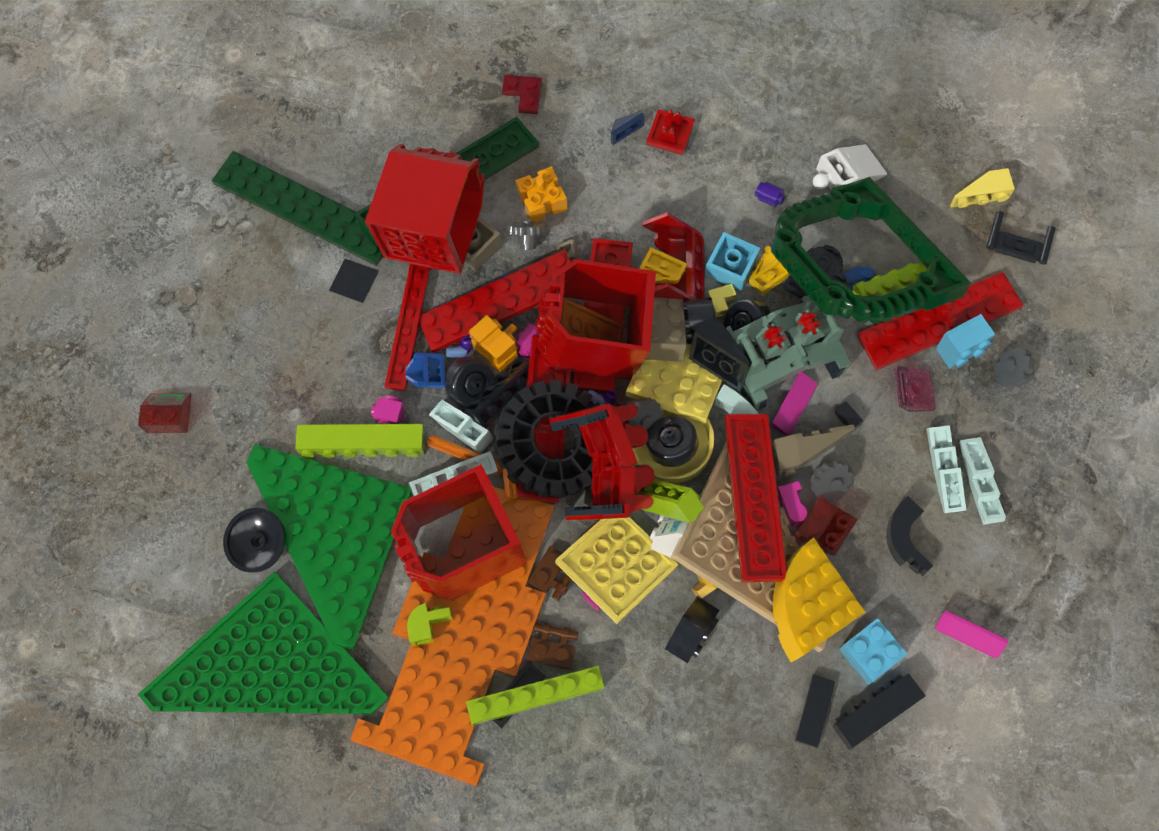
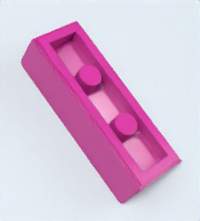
(794, 404)
(971, 634)

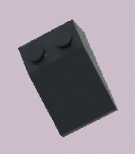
(719, 353)

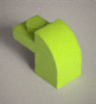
(421, 621)

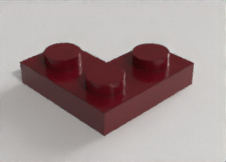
(527, 88)

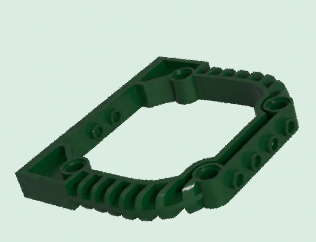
(864, 198)

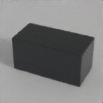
(848, 415)

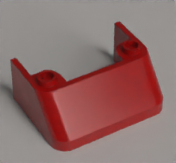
(686, 245)

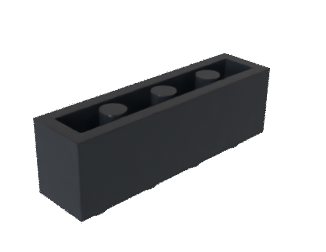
(878, 711)

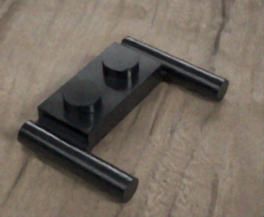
(1019, 246)

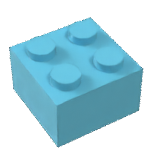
(732, 261)
(965, 342)
(873, 651)

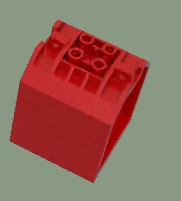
(426, 207)
(600, 284)
(439, 502)

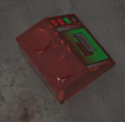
(165, 413)

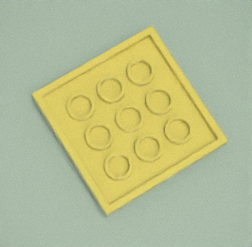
(676, 386)
(616, 565)

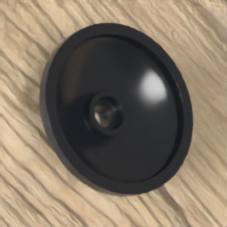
(243, 538)

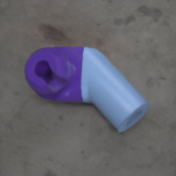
(461, 350)
(604, 398)

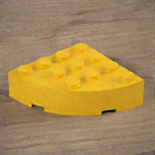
(811, 601)

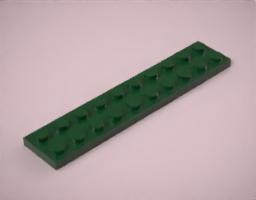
(494, 153)
(296, 205)

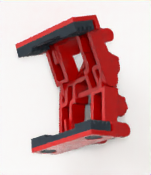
(613, 461)

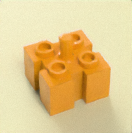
(541, 194)
(493, 343)

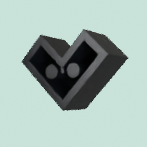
(692, 629)

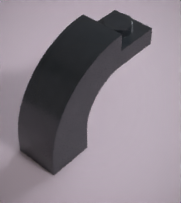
(899, 537)

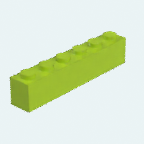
(360, 440)
(534, 695)

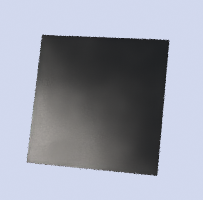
(353, 280)

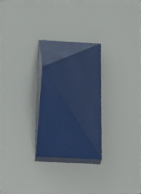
(626, 126)

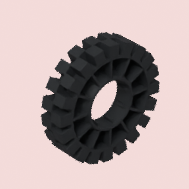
(517, 446)

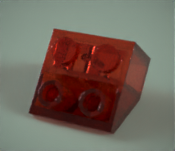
(827, 525)

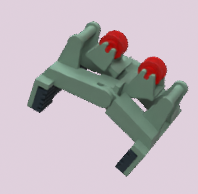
(773, 334)

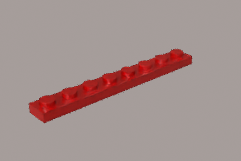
(407, 327)

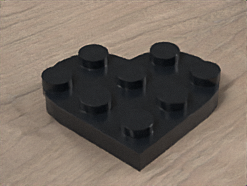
(829, 261)

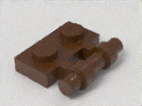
(546, 573)
(549, 652)

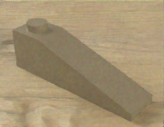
(796, 451)

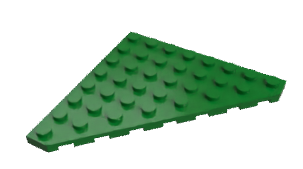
(334, 531)
(265, 660)

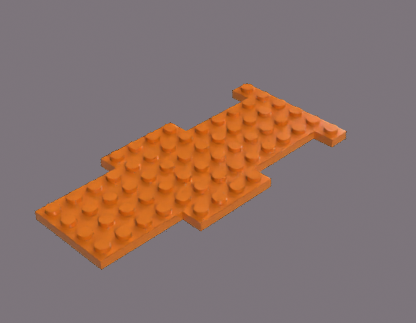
(488, 633)

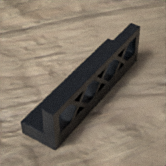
(490, 406)

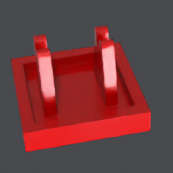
(670, 131)

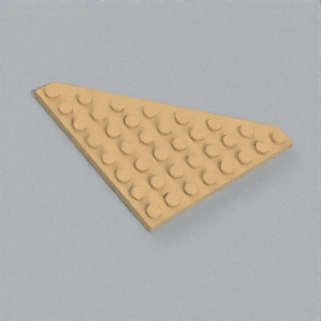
(712, 548)

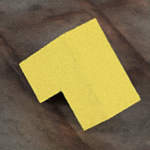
(720, 297)

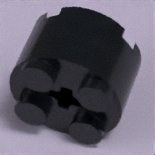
(696, 313)

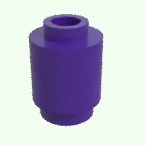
(770, 194)

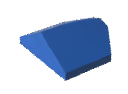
(426, 370)

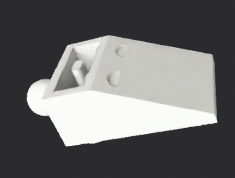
(847, 166)

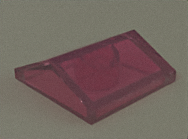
(914, 389)

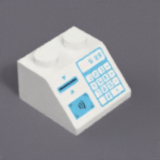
(667, 535)

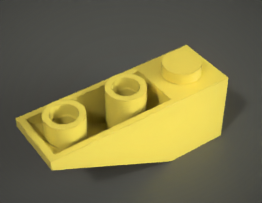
(990, 187)

